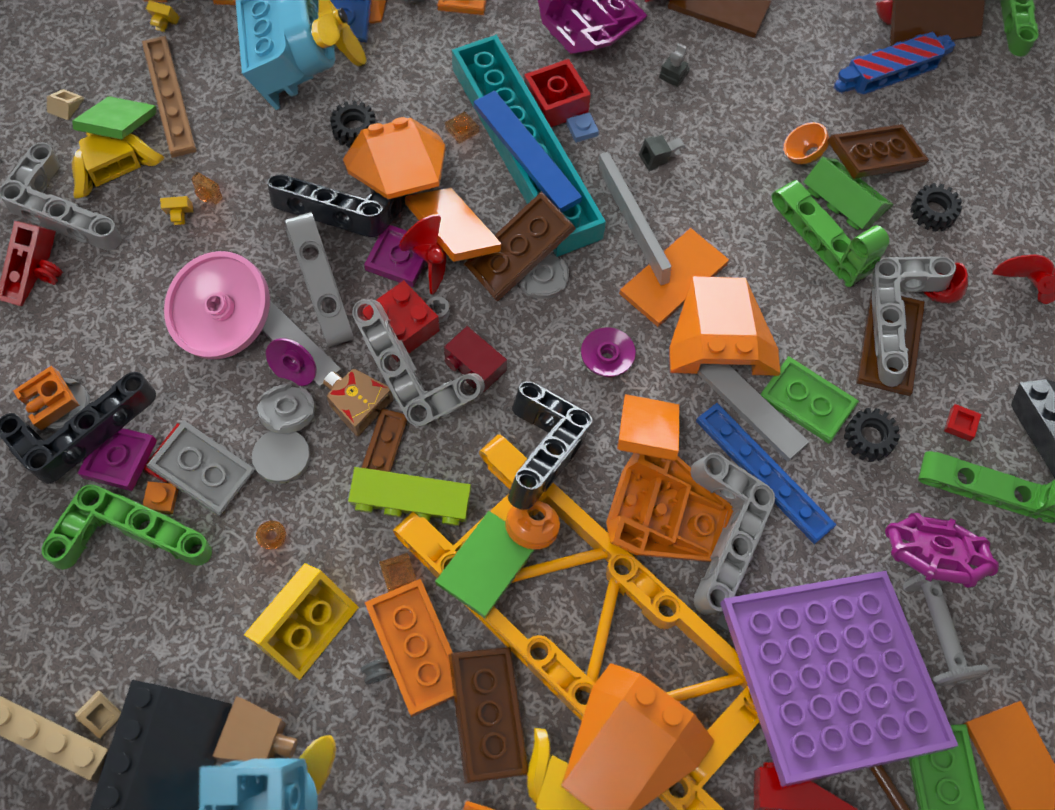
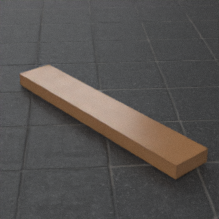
(169, 97)

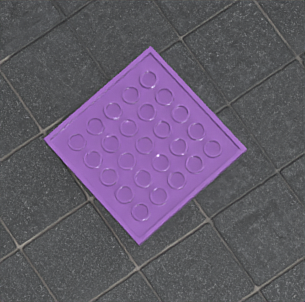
(836, 677)

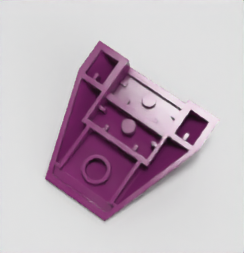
(589, 23)

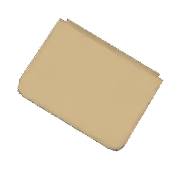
(63, 103)
(98, 714)

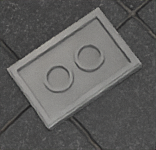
(201, 468)

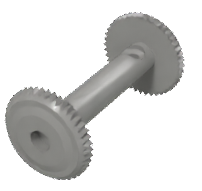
(946, 632)

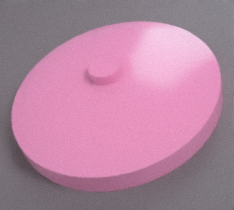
(217, 305)

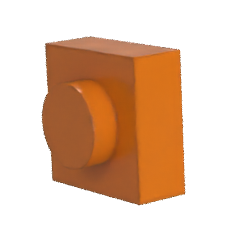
(160, 497)

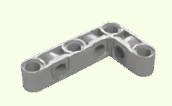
(25, 197)
(905, 275)
(319, 279)
(404, 381)
(742, 530)

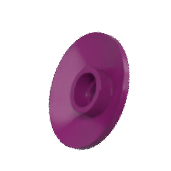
(608, 341)
(291, 361)

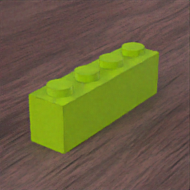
(408, 494)

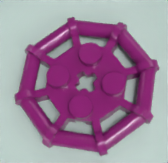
(941, 550)

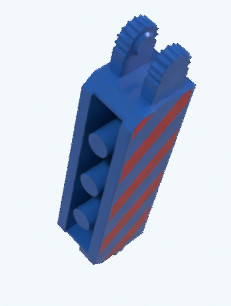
(894, 63)

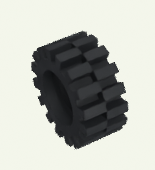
(349, 113)
(930, 217)
(865, 448)

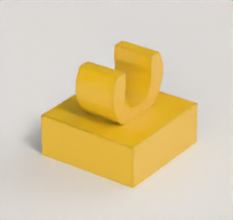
(161, 15)
(176, 208)

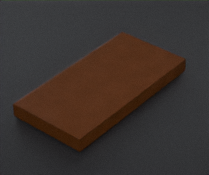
(735, 15)
(943, 17)
(877, 151)
(524, 245)
(868, 364)
(488, 715)

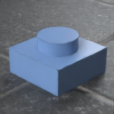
(582, 127)

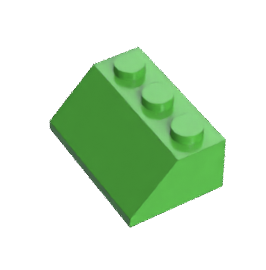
(846, 195)

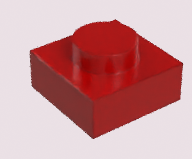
(962, 422)

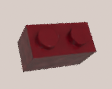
(474, 355)

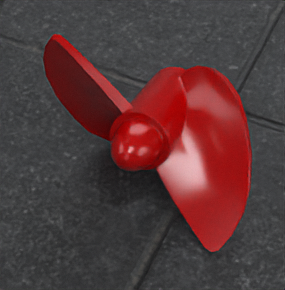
(423, 241)
(1037, 269)

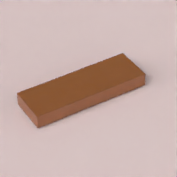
(385, 441)

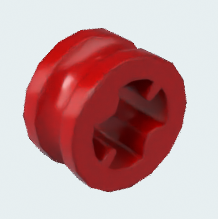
(48, 272)

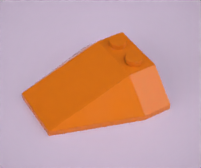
(397, 157)
(722, 327)
(665, 511)
(632, 743)

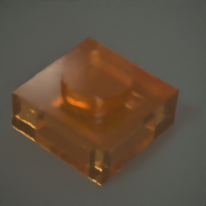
(461, 127)
(206, 188)
(397, 571)

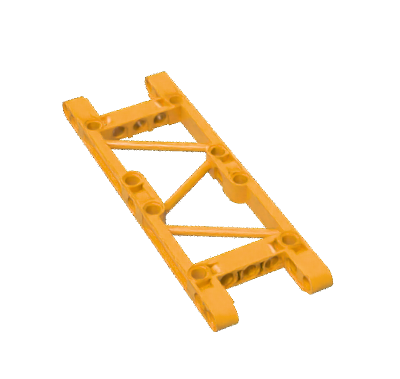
(640, 585)

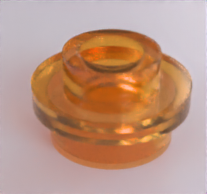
(267, 527)

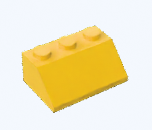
(302, 620)

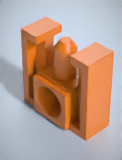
(46, 384)

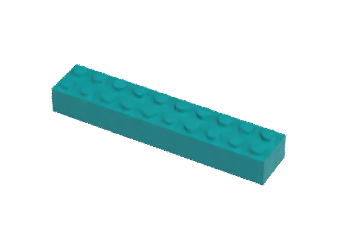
(488, 68)

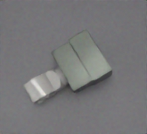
(674, 68)
(657, 151)

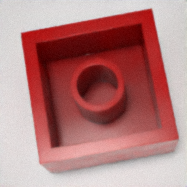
(558, 92)
(409, 315)

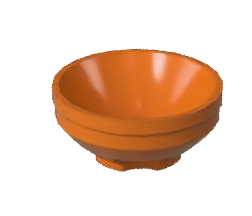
(805, 138)
(530, 532)

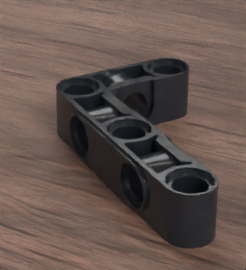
(335, 208)
(566, 430)
(80, 434)

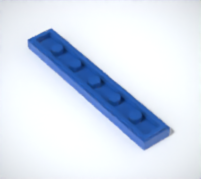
(527, 151)
(757, 462)

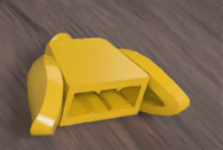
(108, 158)
(545, 780)

